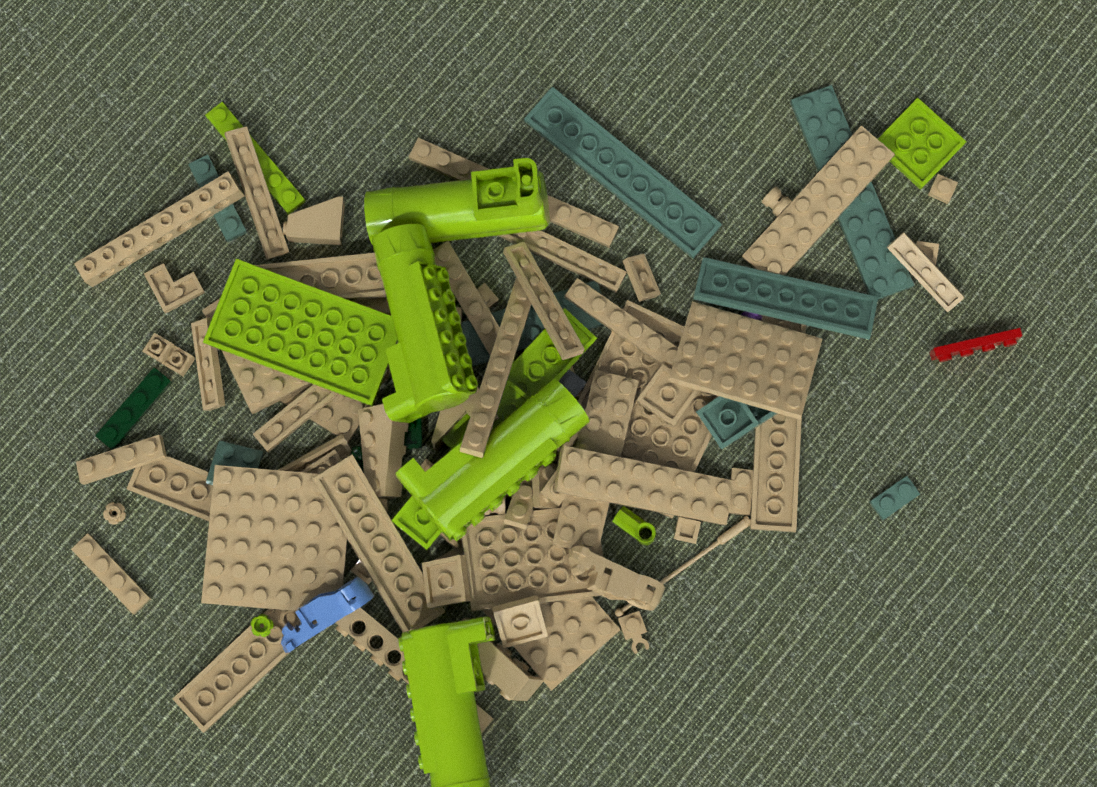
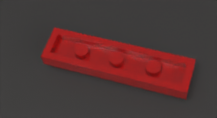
(966, 347)

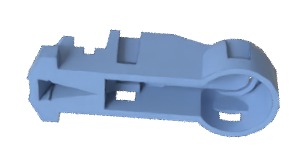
(326, 609)

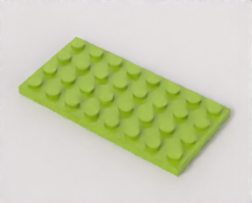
(302, 332)

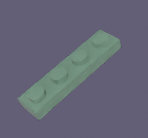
(228, 217)

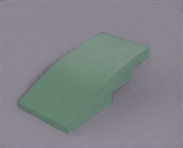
(731, 419)

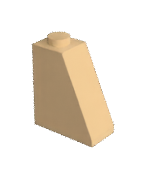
(317, 223)

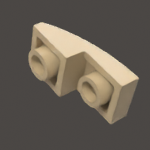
(168, 354)

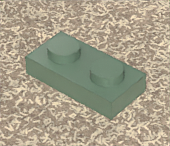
(894, 498)

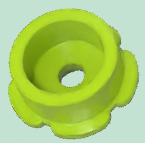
(261, 619)

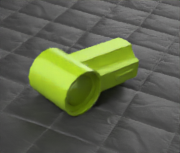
(633, 525)

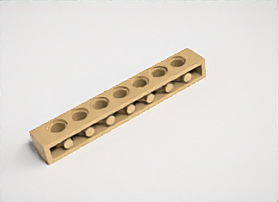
(159, 229)
(390, 644)

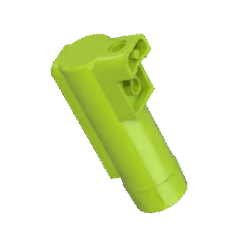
(483, 206)
(431, 353)
(467, 486)
(442, 680)

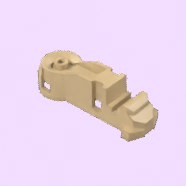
(615, 580)

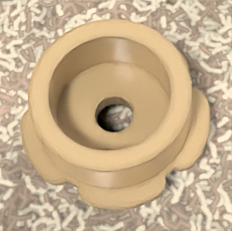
(114, 519)

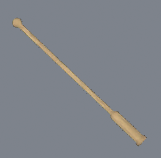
(722, 539)

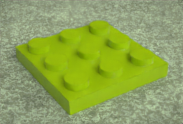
(921, 143)

